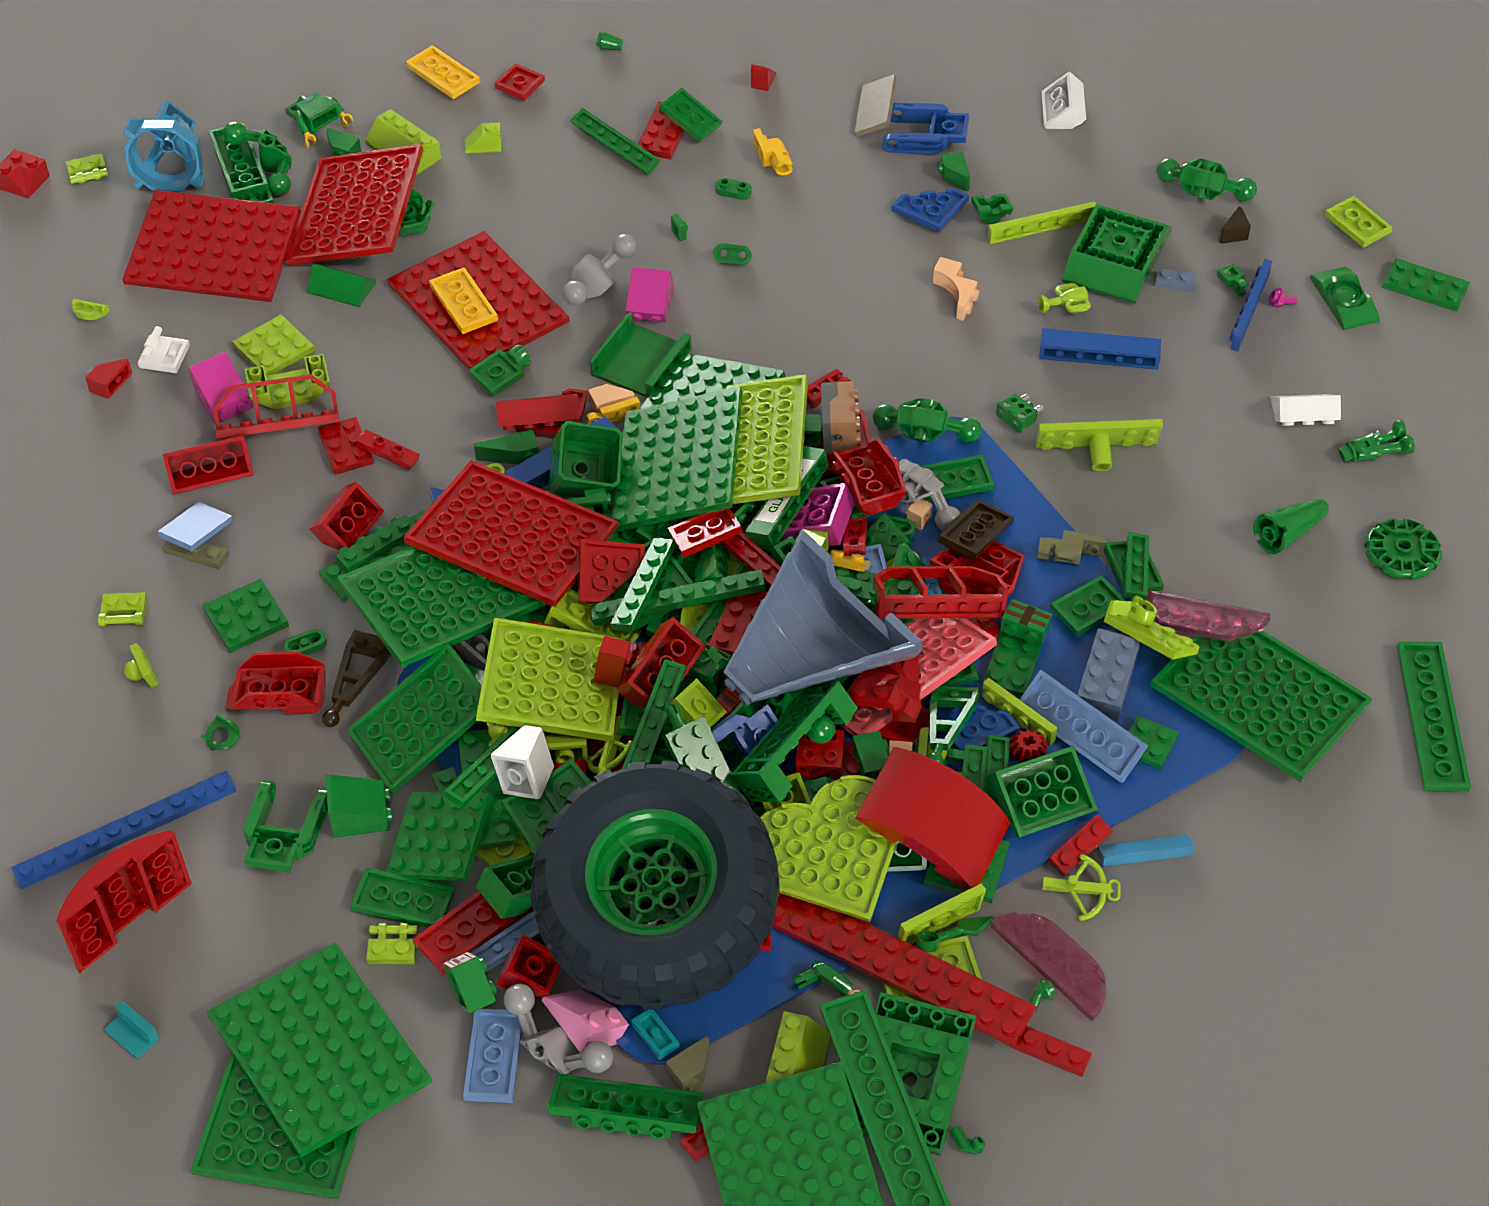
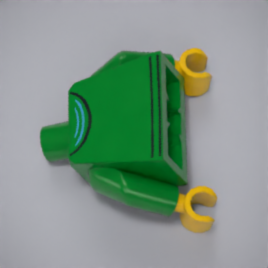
(318, 112)

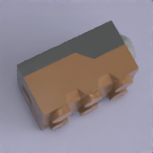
(840, 416)

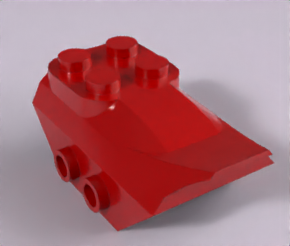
(870, 476)
(279, 682)

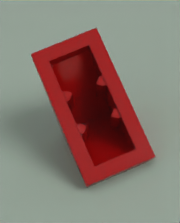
(761, 77)

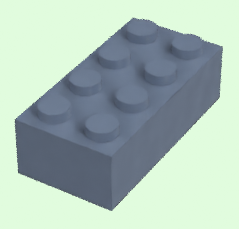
(1109, 672)

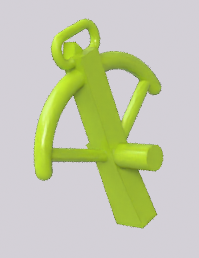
(608, 752)
(1074, 886)

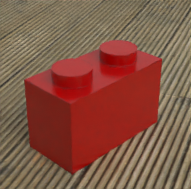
(612, 661)

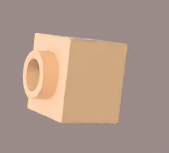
(919, 513)

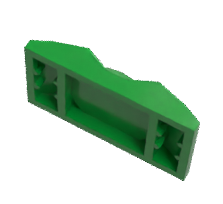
(1346, 297)

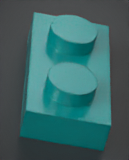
(655, 1033)

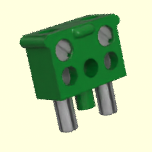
(1018, 412)

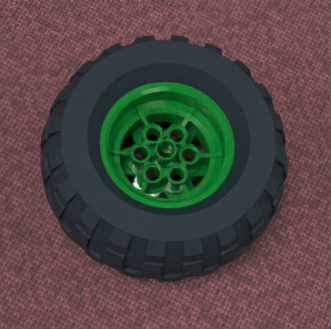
(608, 828)

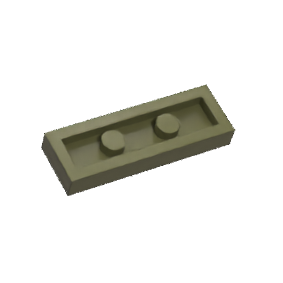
(205, 554)

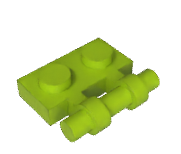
(86, 168)
(391, 950)

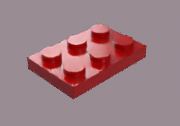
(340, 447)
(704, 531)

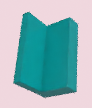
(131, 1030)

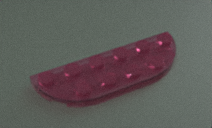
(1206, 617)
(1056, 958)

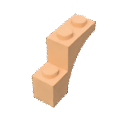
(949, 276)

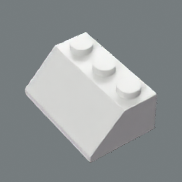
(1064, 103)
(1306, 408)

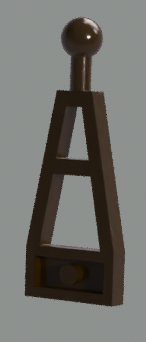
(363, 644)

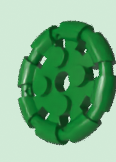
(1403, 533)

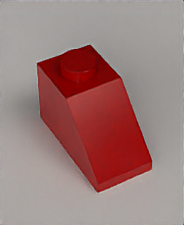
(108, 377)

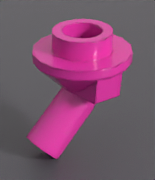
(1277, 298)

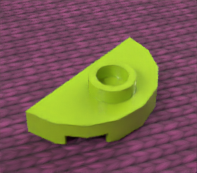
(89, 310)

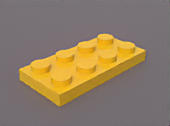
(442, 72)
(463, 300)

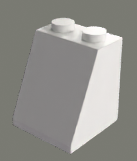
(524, 763)

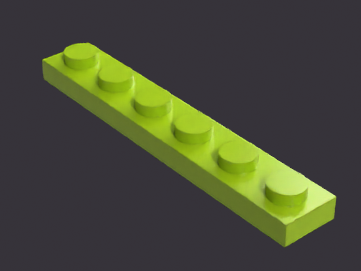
(1040, 222)

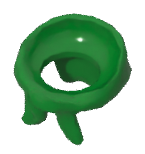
(220, 722)

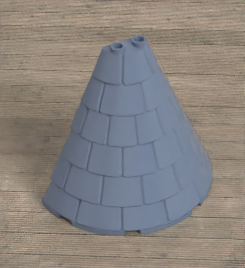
(812, 631)

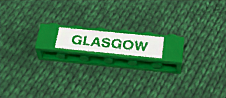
(778, 513)

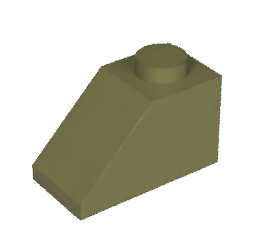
(689, 1066)

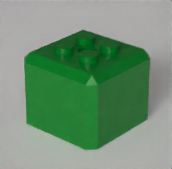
(593, 448)

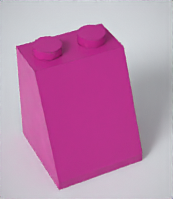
(649, 294)
(211, 381)

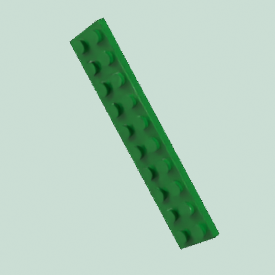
(883, 1102)

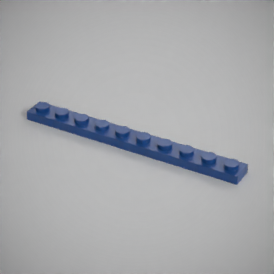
(123, 829)

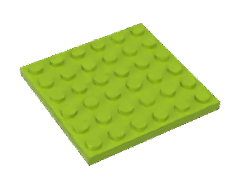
(546, 681)

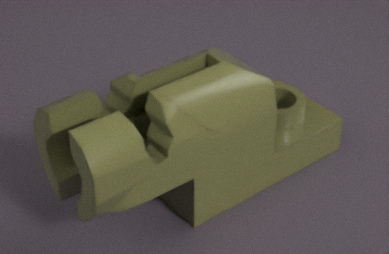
(1070, 547)

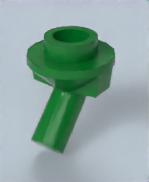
(1045, 991)

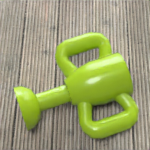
(1069, 296)

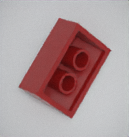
(347, 517)

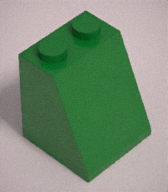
(357, 805)

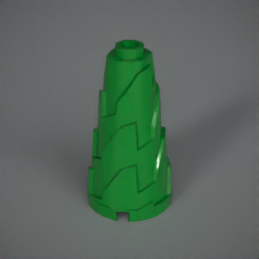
(1286, 524)

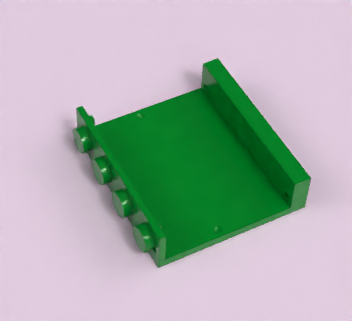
(637, 357)

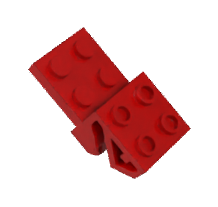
(827, 759)

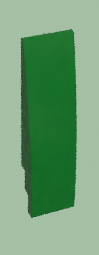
(241, 169)

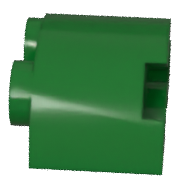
(992, 209)

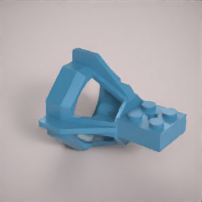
(171, 132)

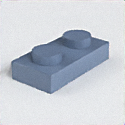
(1175, 279)

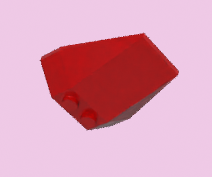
(995, 559)

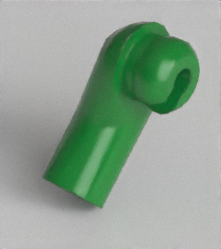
(966, 1144)

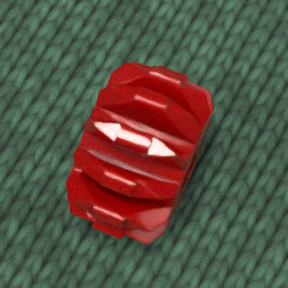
(1027, 745)

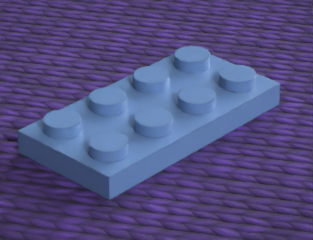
(493, 1057)

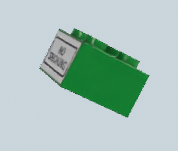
(469, 982)

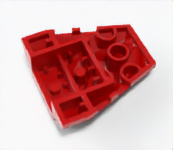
(890, 687)

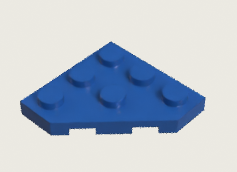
(931, 208)
(979, 725)

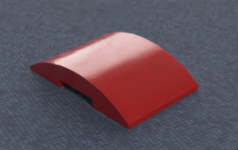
(935, 815)
(118, 891)

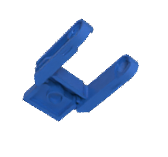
(944, 128)
(745, 730)

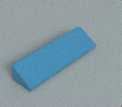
(1145, 850)

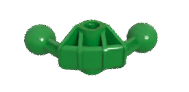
(271, 151)
(1205, 179)
(925, 421)
(822, 729)

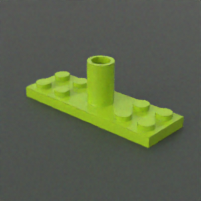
(1098, 437)

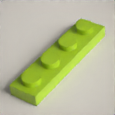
(1018, 710)

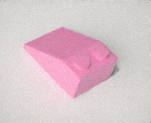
(586, 1018)

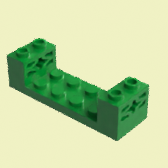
(759, 771)

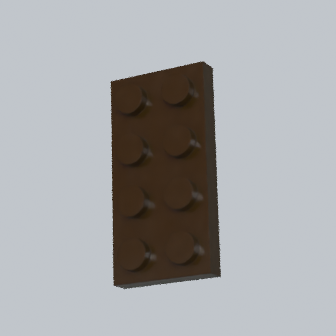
(976, 529)

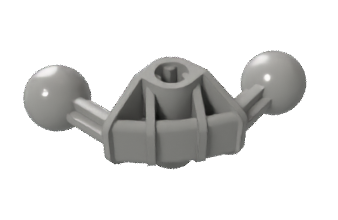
(592, 277)
(922, 483)
(552, 1044)

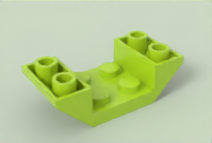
(278, 395)

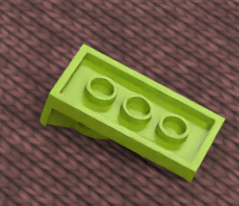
(579, 618)
(1139, 624)

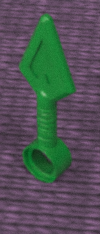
(929, 940)

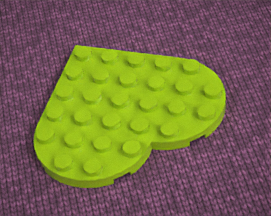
(827, 852)

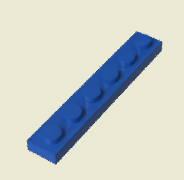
(1248, 309)

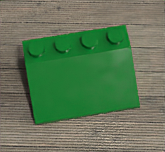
(1042, 791)

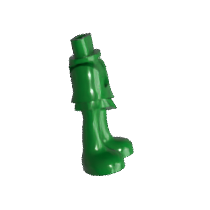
(1369, 446)

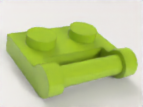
(127, 607)

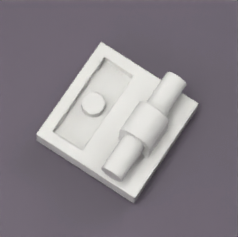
(163, 352)

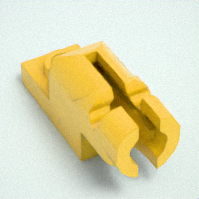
(772, 153)

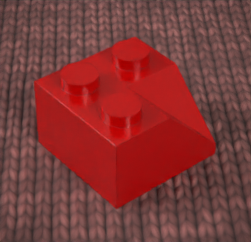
(22, 173)
(529, 965)

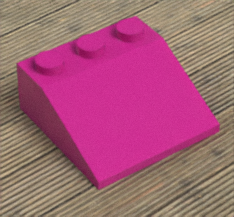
(826, 511)

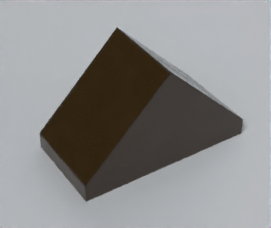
(1236, 228)

